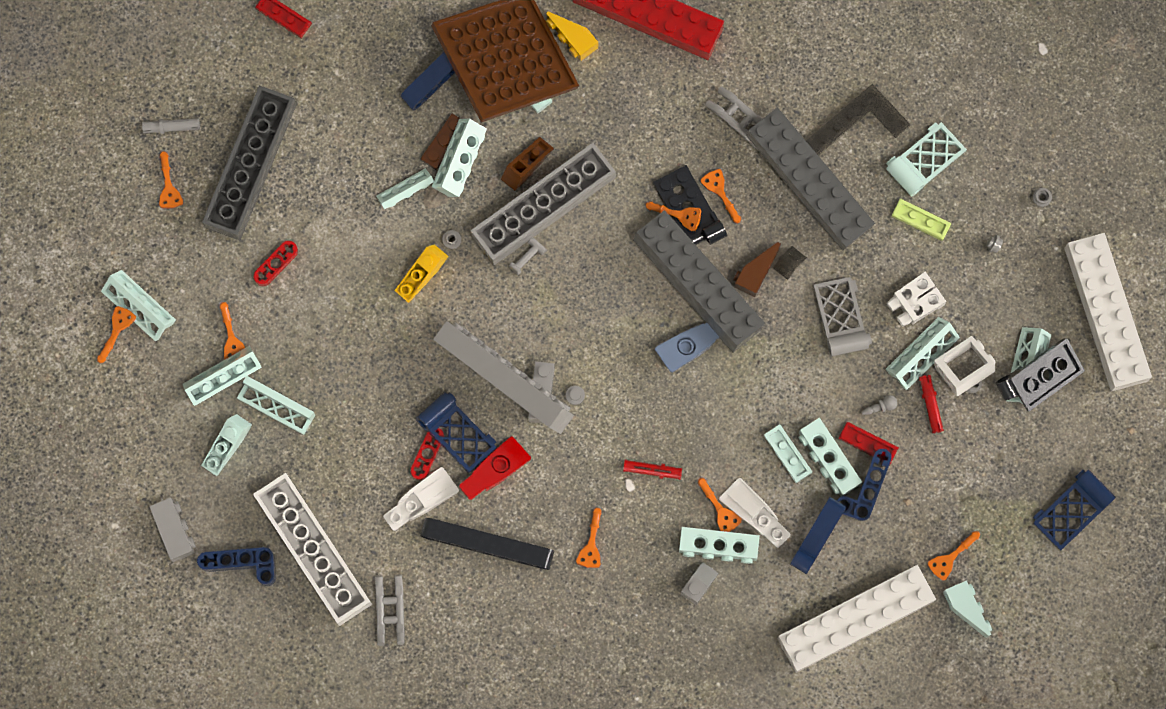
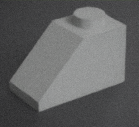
(699, 583)

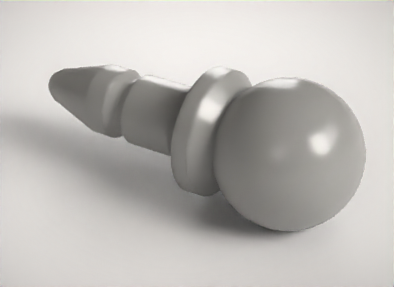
(888, 403)

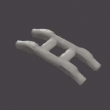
(726, 115)
(381, 601)

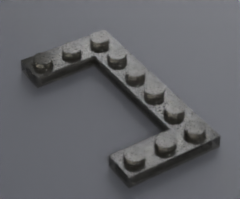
(867, 101)

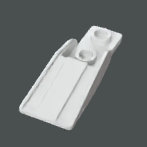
(422, 498)
(754, 512)

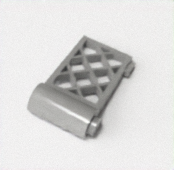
(849, 339)

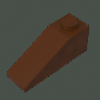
(526, 163)
(754, 273)

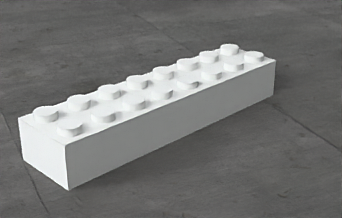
(1107, 312)
(312, 549)
(856, 618)

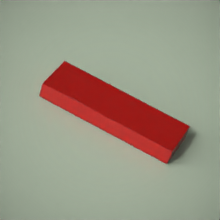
(284, 16)
(866, 441)

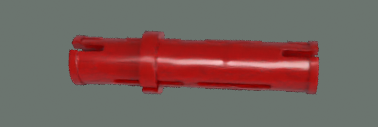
(929, 396)
(675, 472)

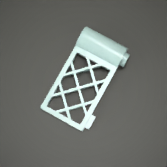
(906, 172)

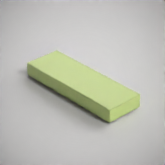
(921, 219)

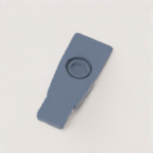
(686, 346)

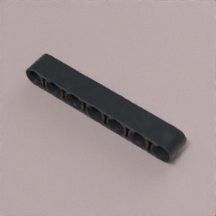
(487, 543)

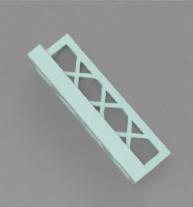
(139, 301)
(1035, 347)
(921, 349)
(278, 398)

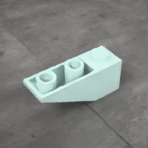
(226, 443)
(963, 603)

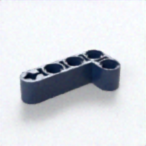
(428, 82)
(868, 483)
(818, 535)
(236, 564)

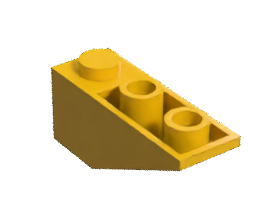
(577, 37)
(421, 272)

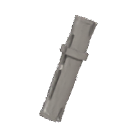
(170, 125)

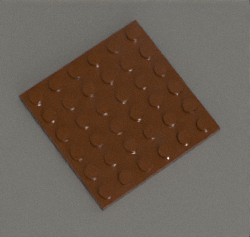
(504, 57)

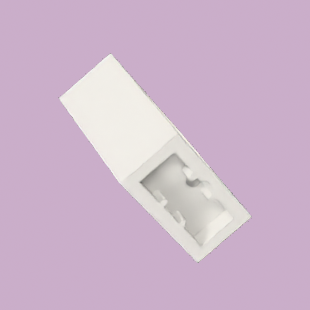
(951, 379)

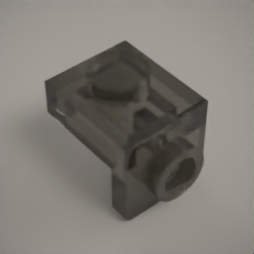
(789, 262)

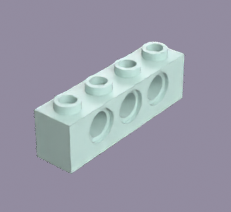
(451, 162)
(221, 375)
(818, 430)
(690, 535)

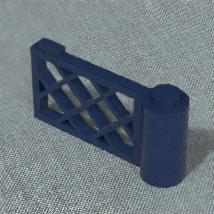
(438, 413)
(1092, 491)

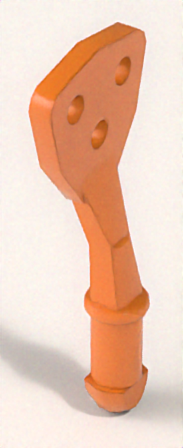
(169, 188)
(719, 190)
(681, 215)
(117, 327)
(232, 340)
(721, 511)
(591, 547)
(949, 559)

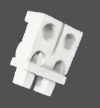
(910, 302)

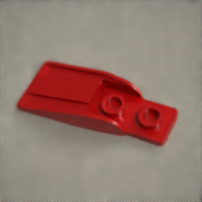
(495, 468)

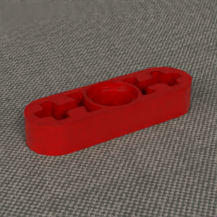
(289, 257)
(416, 465)

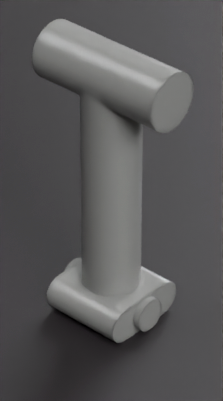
(536, 247)

